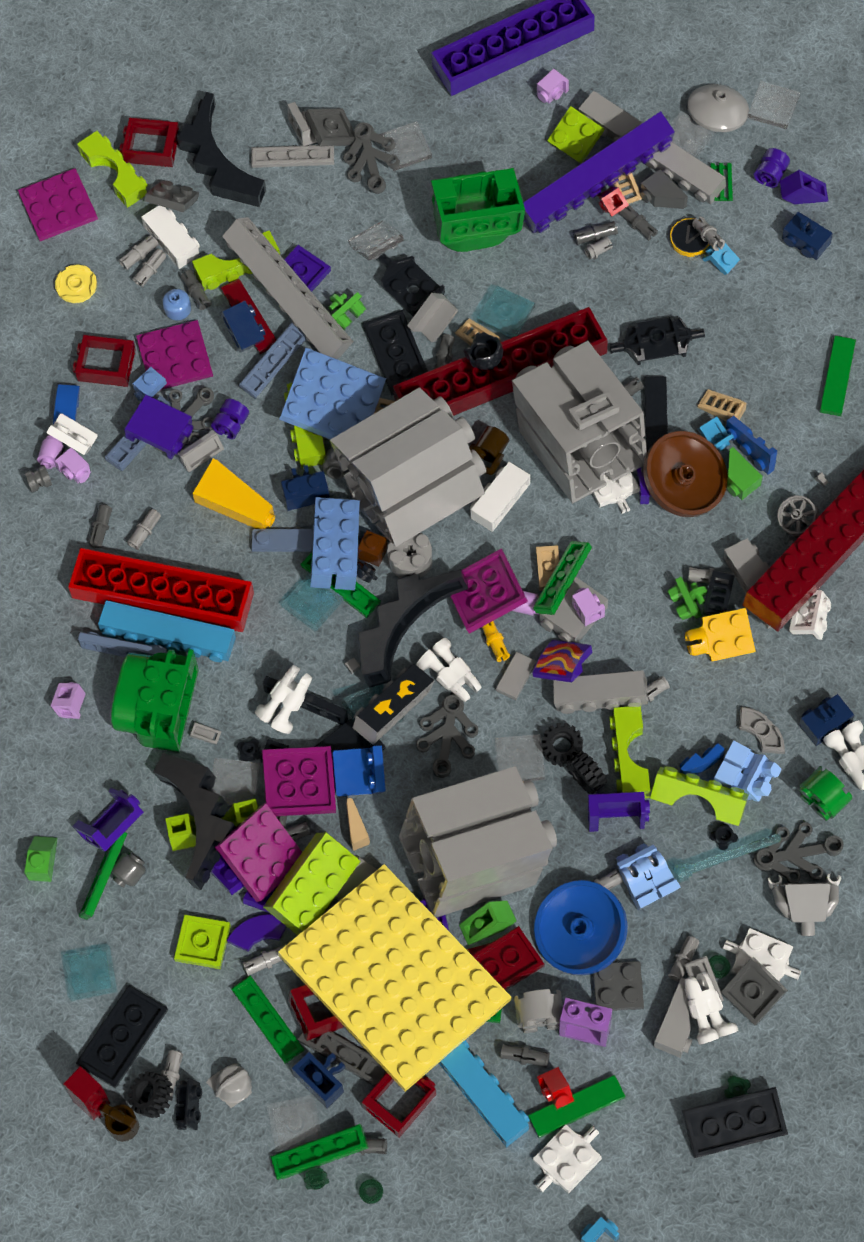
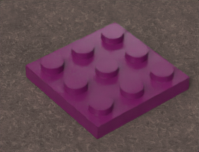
(57, 204)
(176, 353)
(491, 591)
(299, 781)
(260, 852)

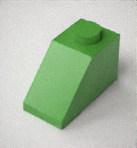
(741, 475)
(41, 859)
(487, 921)

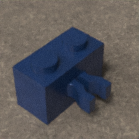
(807, 236)
(242, 326)
(303, 490)
(828, 717)
(318, 1079)

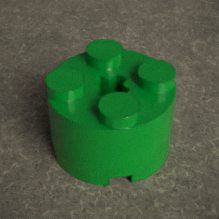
(825, 793)

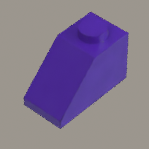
(803, 189)

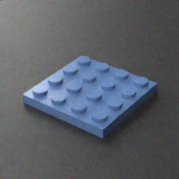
(330, 395)

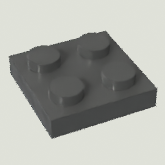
(330, 127)
(172, 196)
(619, 986)
(754, 991)

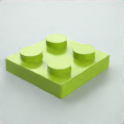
(576, 134)
(202, 942)

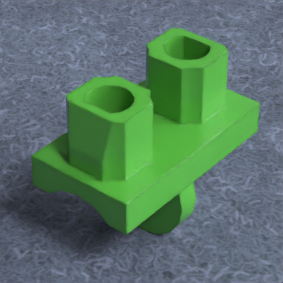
(353, 304)
(682, 590)

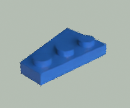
(763, 457)

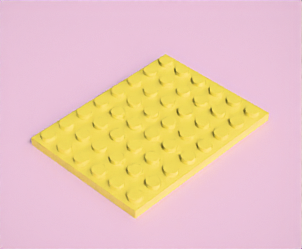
(394, 977)

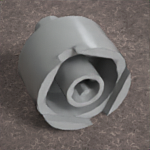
(419, 562)
(538, 1010)

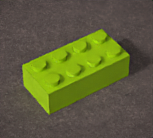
(311, 883)

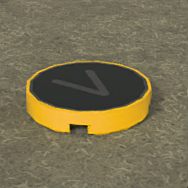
(687, 239)

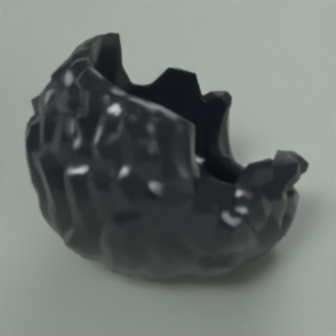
(484, 352)

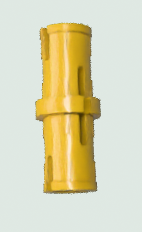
(495, 641)

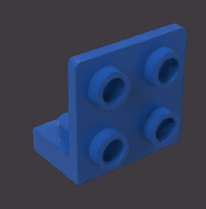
(358, 771)

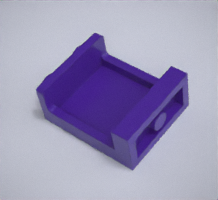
(159, 426)
(617, 806)
(112, 821)

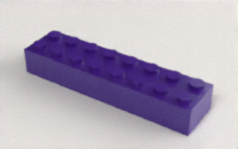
(511, 42)
(597, 173)

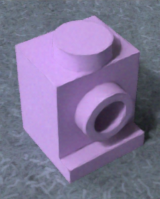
(552, 86)
(73, 466)
(587, 606)
(68, 700)

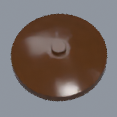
(685, 474)

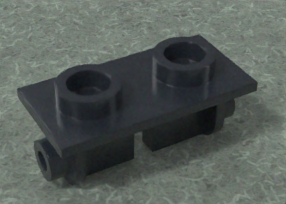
(188, 1094)

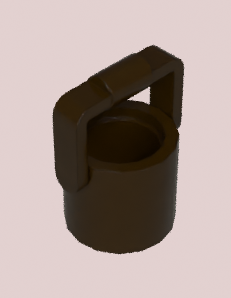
(490, 447)
(120, 1121)

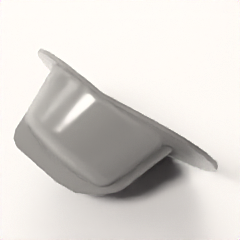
(231, 1084)

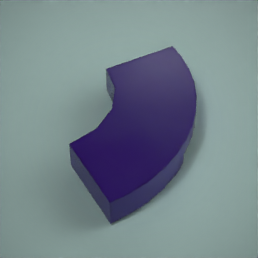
(255, 930)

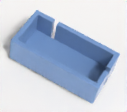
(335, 543)

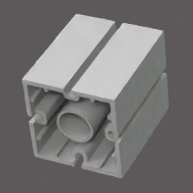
(572, 455)
(410, 465)
(476, 840)

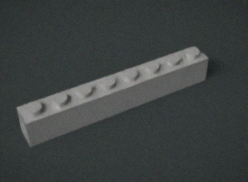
(674, 161)
(287, 288)

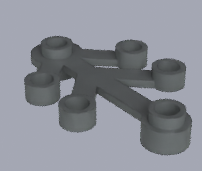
(369, 155)
(196, 405)
(448, 732)
(795, 854)

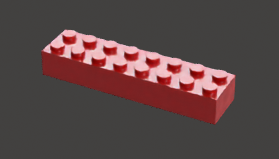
(161, 589)

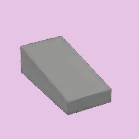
(204, 733)

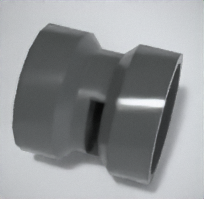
(38, 478)

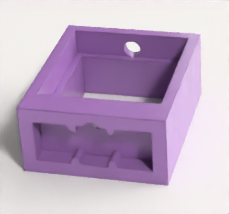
(585, 1026)

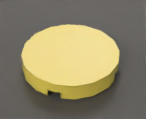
(76, 284)

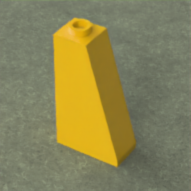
(232, 497)

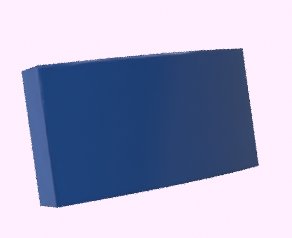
(66, 401)
(697, 765)

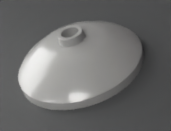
(718, 108)

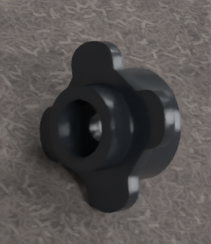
(366, 572)
(249, 756)
(724, 829)

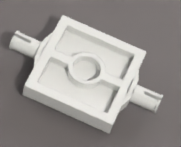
(617, 491)
(768, 951)
(567, 1159)

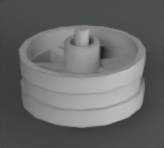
(797, 514)

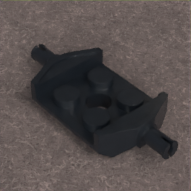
(406, 273)
(643, 347)

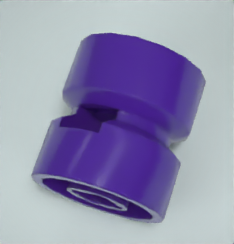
(772, 167)
(230, 418)

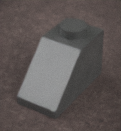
(662, 192)

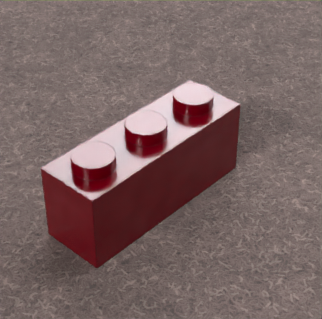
(86, 1093)

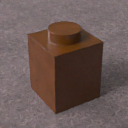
(372, 548)

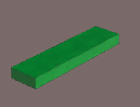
(838, 376)
(562, 578)
(359, 599)
(101, 878)
(267, 1019)
(585, 1103)
(319, 1152)

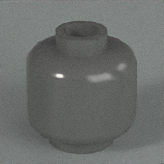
(331, 465)
(128, 869)

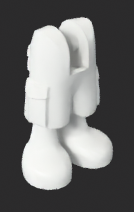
(453, 676)
(290, 694)
(850, 761)
(703, 1002)

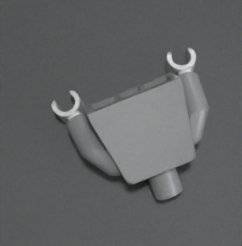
(806, 901)

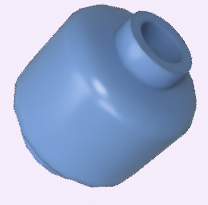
(176, 304)

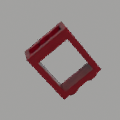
(150, 127)
(118, 378)
(308, 1026)
(385, 1117)

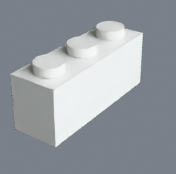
(171, 235)
(500, 496)

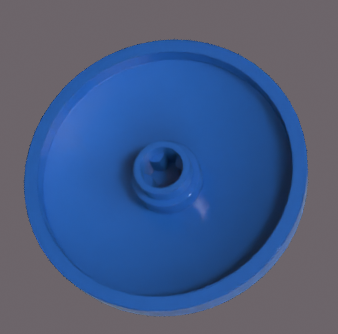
(580, 927)

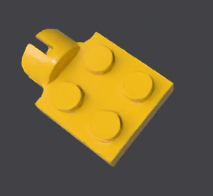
(722, 636)

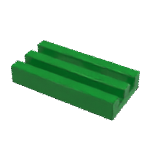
(729, 178)

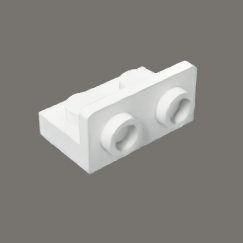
(72, 434)
(812, 616)

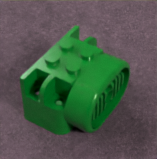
(477, 209)
(155, 697)

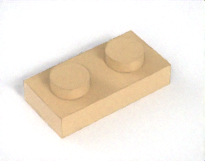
(546, 563)

